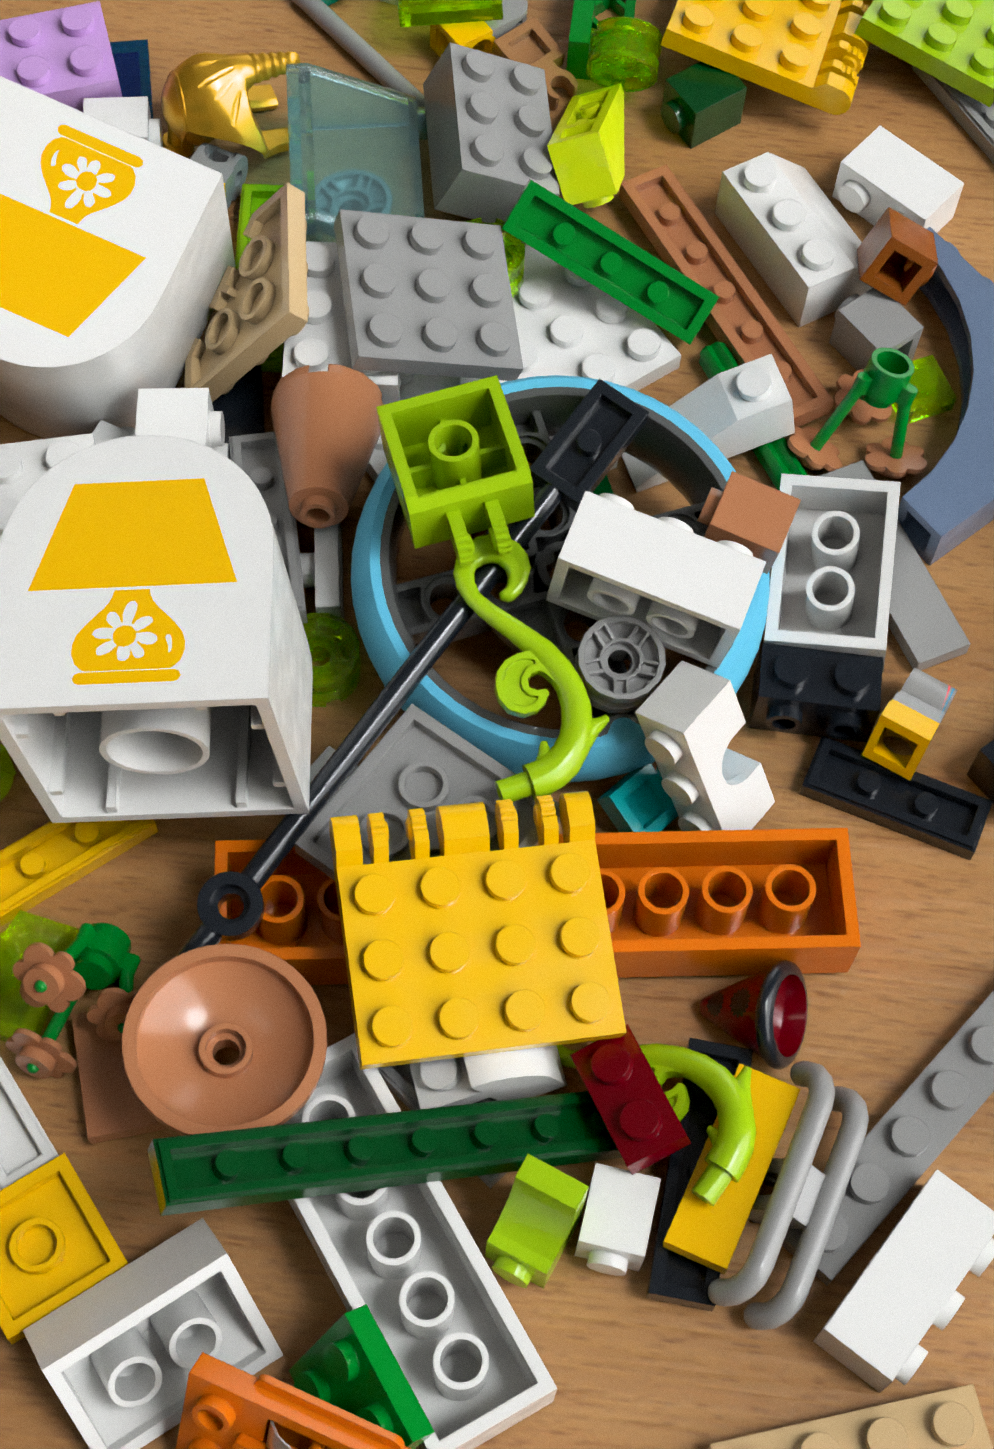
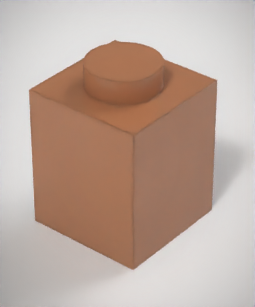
(750, 516)

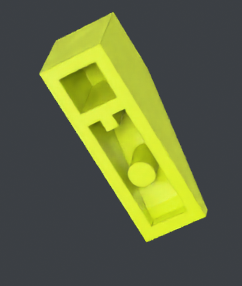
(590, 147)

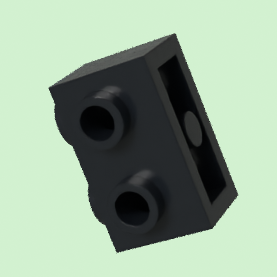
(816, 692)

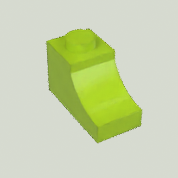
(535, 1223)

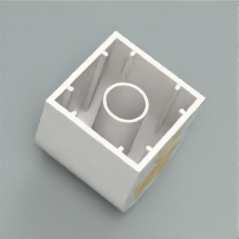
(100, 264)
(152, 640)

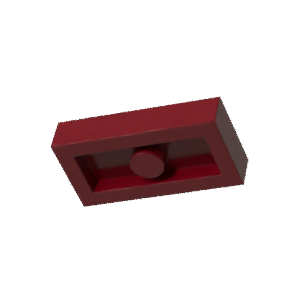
(630, 1100)

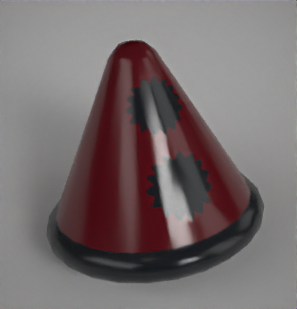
(763, 1012)

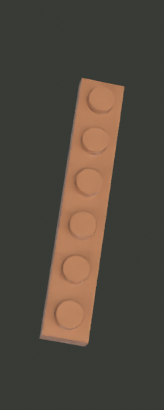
(740, 314)

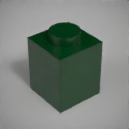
(702, 103)

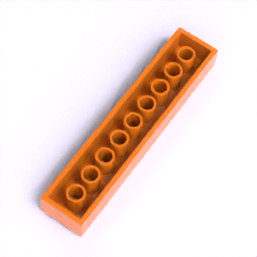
(670, 900)

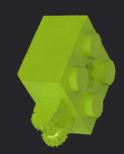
(458, 466)

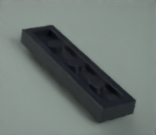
(673, 1276)

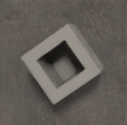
(873, 323)

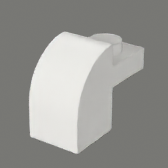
(491, 1075)

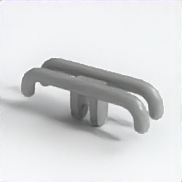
(800, 1200)

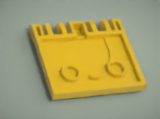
(780, 44)
(478, 941)

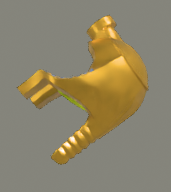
(215, 99)

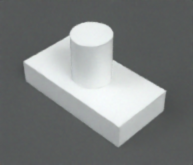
(325, 570)

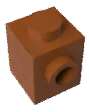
(897, 256)

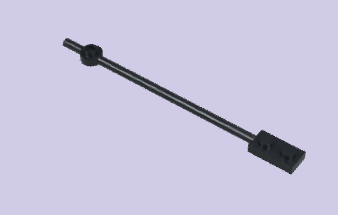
(564, 470)

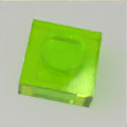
(934, 391)

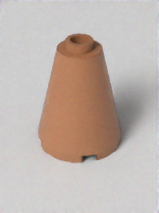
(324, 439)

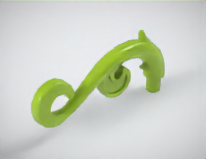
(540, 657)
(731, 1096)

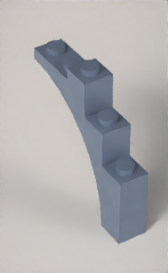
(959, 491)

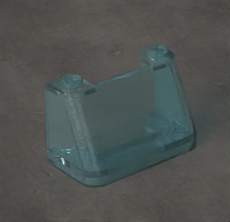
(352, 147)

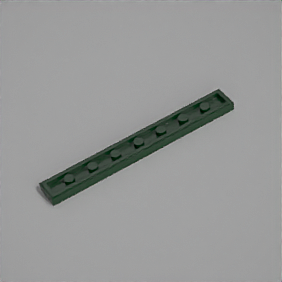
(374, 1151)

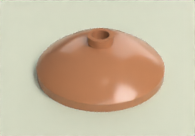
(215, 1002)

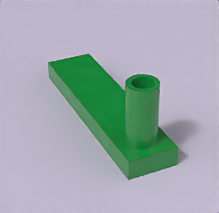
(609, 261)

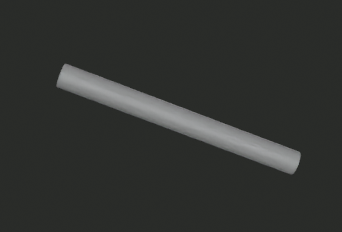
(358, 48)

